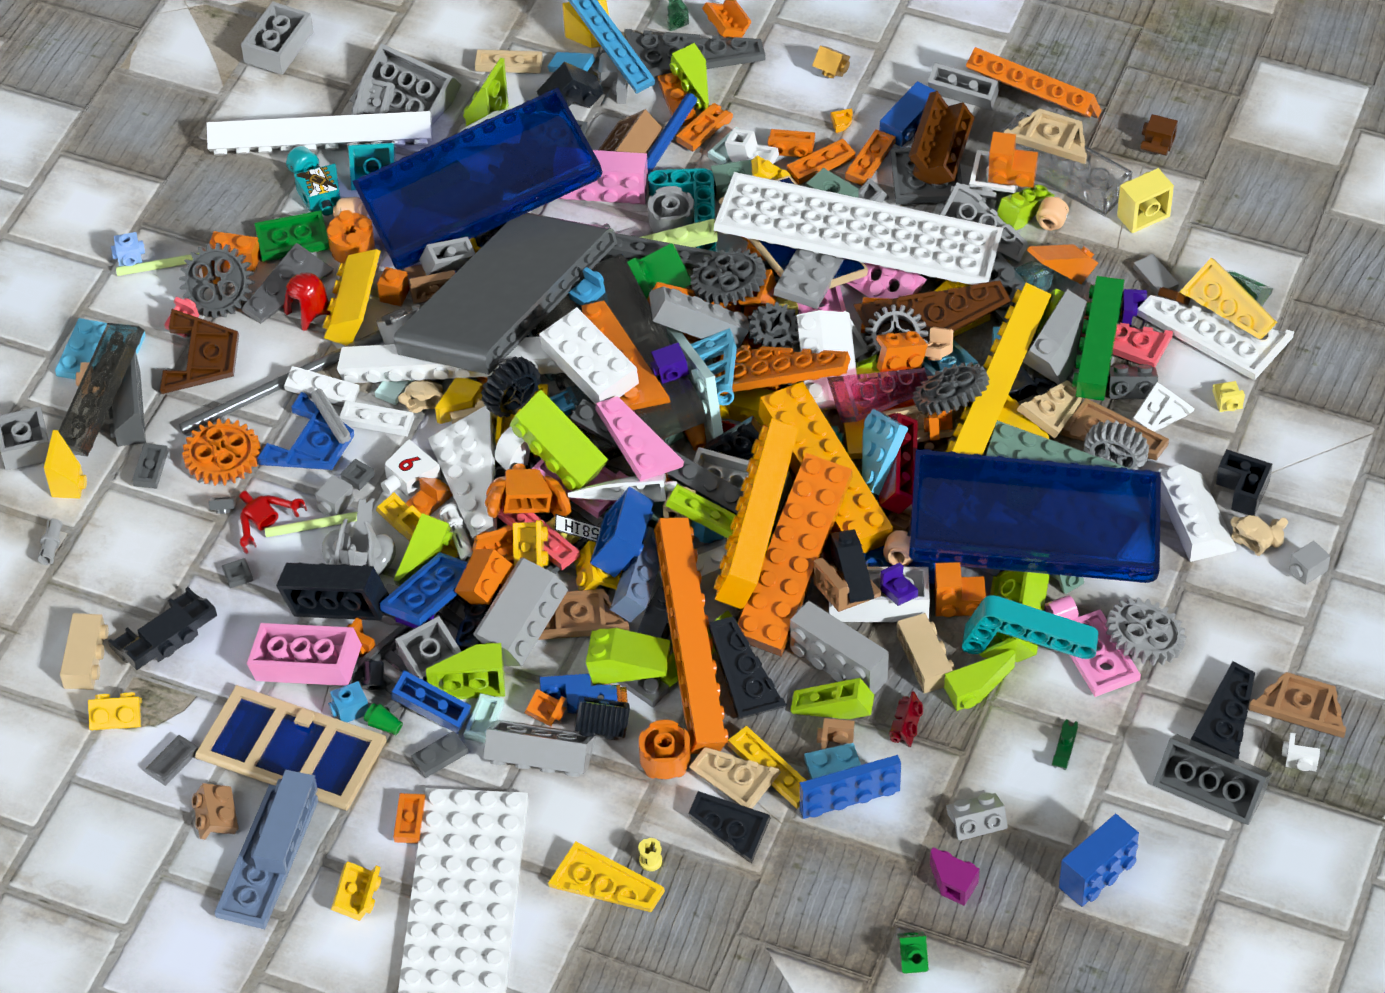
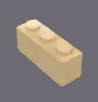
(83, 651)
(924, 651)

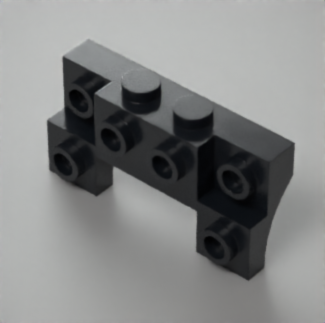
(165, 632)

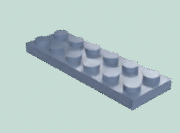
(254, 892)

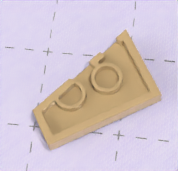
(735, 777)

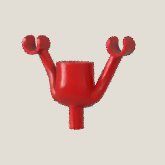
(262, 514)

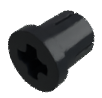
(373, 676)

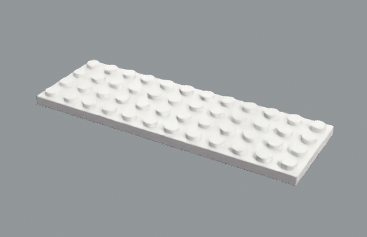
(859, 229)
(464, 892)

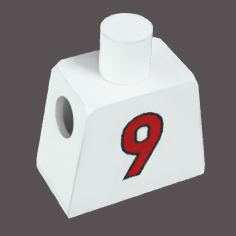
(406, 469)

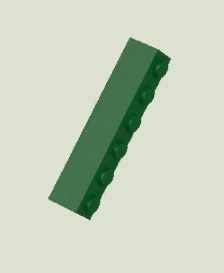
(1099, 338)

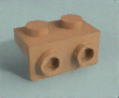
(214, 810)

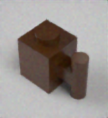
(1159, 134)

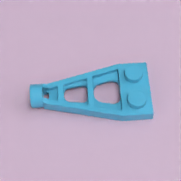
(715, 346)

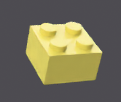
(1145, 200)

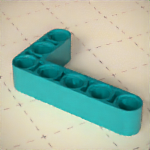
(697, 182)
(1029, 624)

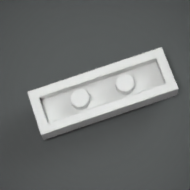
(306, 381)
(377, 418)

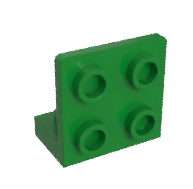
(662, 267)

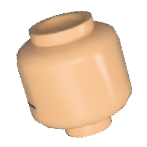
(353, 204)
(1052, 213)
(897, 548)

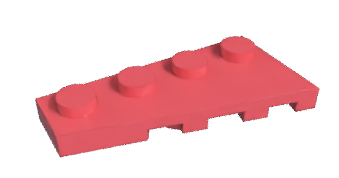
(1139, 345)

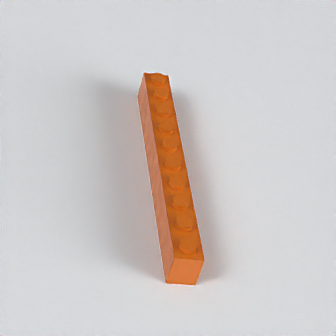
(690, 635)

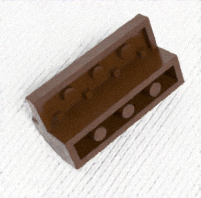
(940, 140)

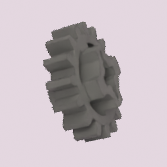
(768, 319)

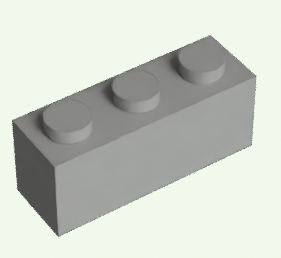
(964, 86)

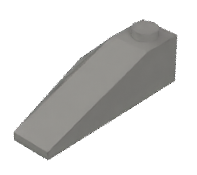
(968, 206)
(1057, 343)

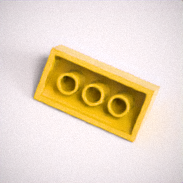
(350, 296)

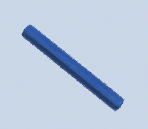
(670, 131)

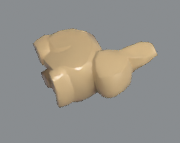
(421, 395)
(1257, 534)

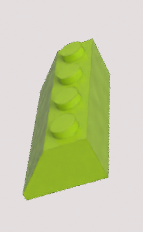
(558, 442)
(1023, 588)

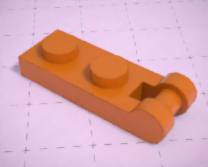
(703, 127)

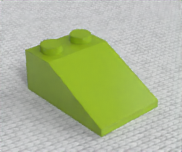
(490, 97)
(626, 656)
(471, 672)

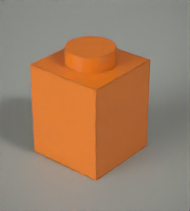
(393, 286)

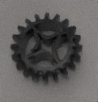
(510, 386)

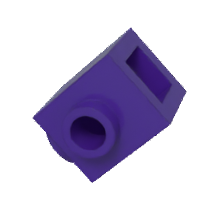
(669, 363)

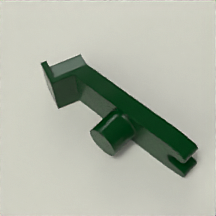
(1065, 745)

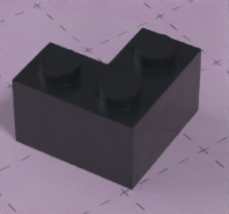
(574, 85)
(1247, 478)

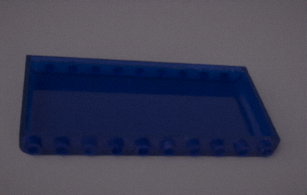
(478, 178)
(1036, 516)

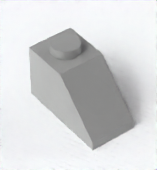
(446, 255)

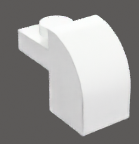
(743, 146)
(511, 450)

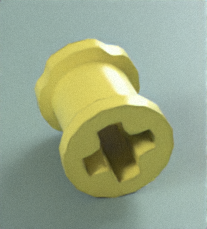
(654, 858)

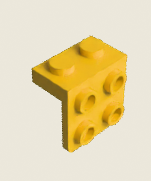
(590, 576)

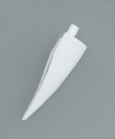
(653, 488)

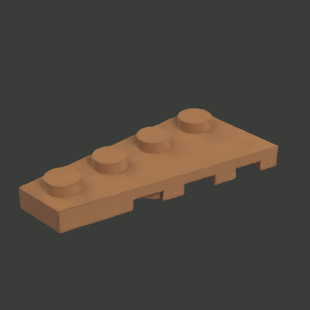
(1091, 413)

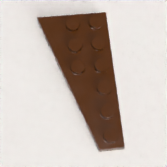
(940, 309)

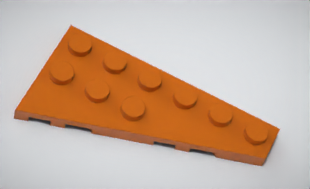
(782, 365)
(649, 390)

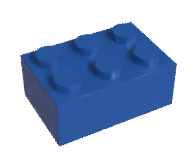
(622, 532)
(1099, 860)

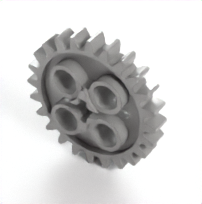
(1145, 631)

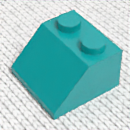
(369, 158)

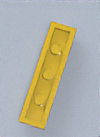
(753, 748)

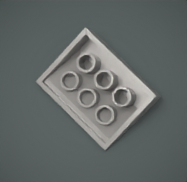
(416, 83)

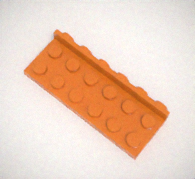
(1034, 83)

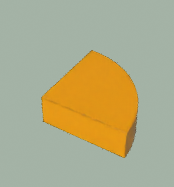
(841, 119)

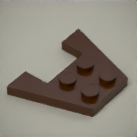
(210, 353)

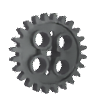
(236, 275)
(728, 276)
(950, 388)

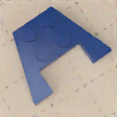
(315, 445)

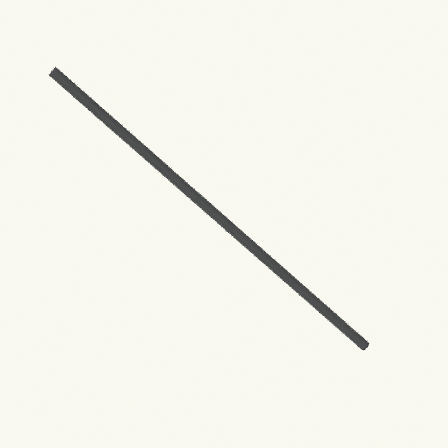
(275, 385)

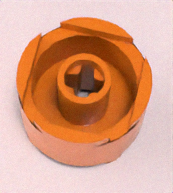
(350, 235)
(664, 750)

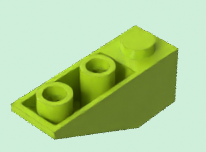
(691, 70)
(1022, 206)

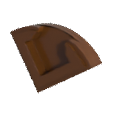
(1174, 295)

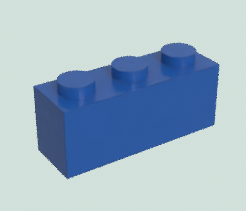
(906, 114)
(431, 702)

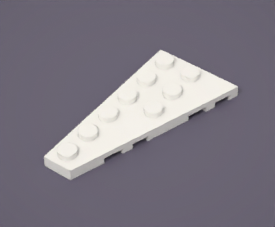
(1216, 335)
(468, 464)

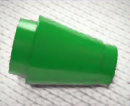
(382, 719)

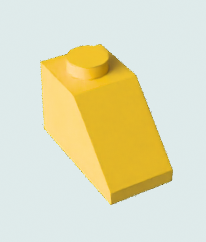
(460, 395)

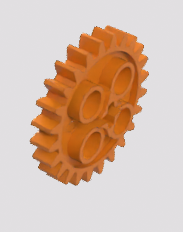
(221, 452)

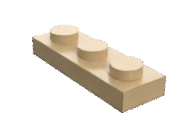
(514, 61)

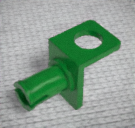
(913, 952)

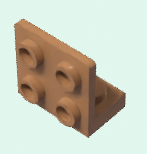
(423, 286)
(834, 587)

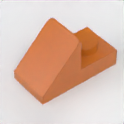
(431, 496)

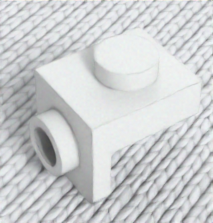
(1300, 756)

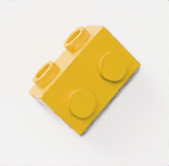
(529, 542)
(114, 712)
(356, 890)

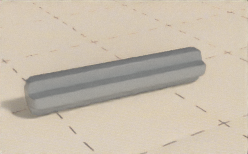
(330, 416)

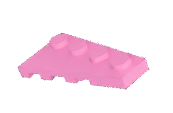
(637, 441)

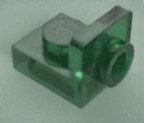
(677, 15)

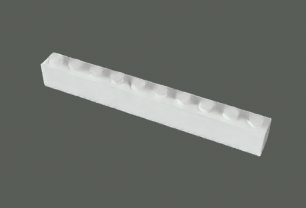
(318, 132)
(383, 363)

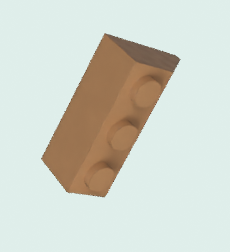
(633, 134)

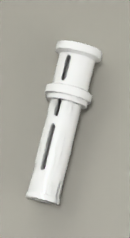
(458, 528)

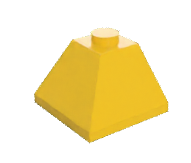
(575, 27)
(63, 470)

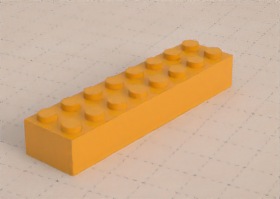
(815, 436)
(755, 513)

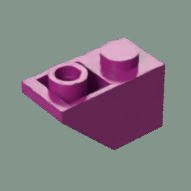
(953, 876)

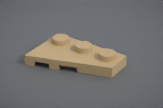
(1053, 408)

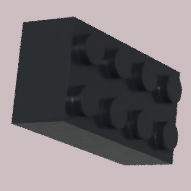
(332, 591)

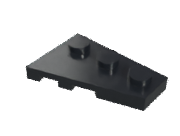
(730, 823)

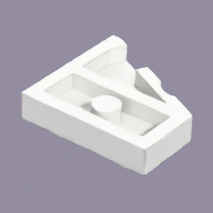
(1161, 409)

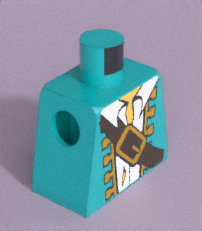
(319, 188)

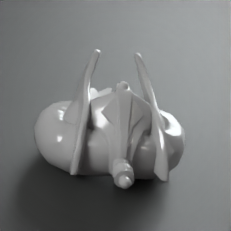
(363, 547)

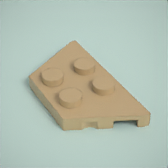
(1052, 134)

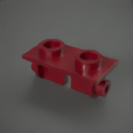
(909, 710)

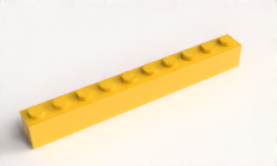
(1001, 369)

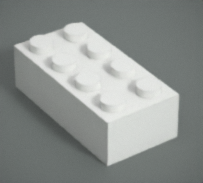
(588, 357)

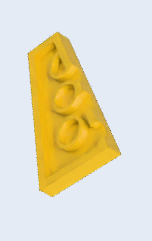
(1226, 297)
(601, 878)

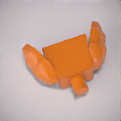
(526, 492)

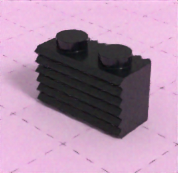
(601, 717)

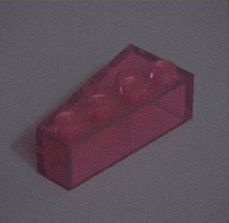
(882, 390)

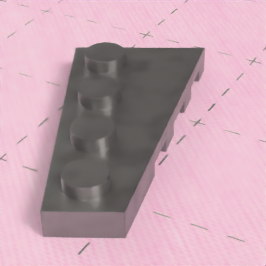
(271, 294)

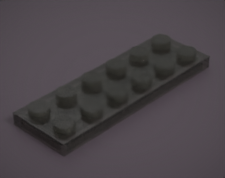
(99, 386)

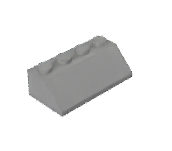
(695, 316)
(521, 611)
(538, 747)

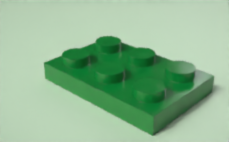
(280, 235)

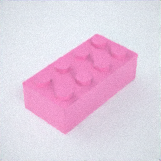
(622, 179)
(304, 654)

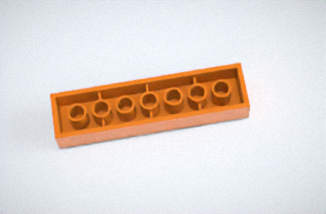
(792, 552)

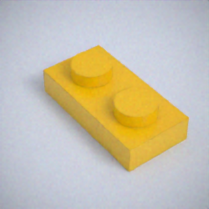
(765, 169)

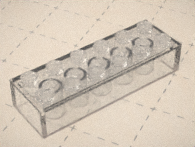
(1091, 184)

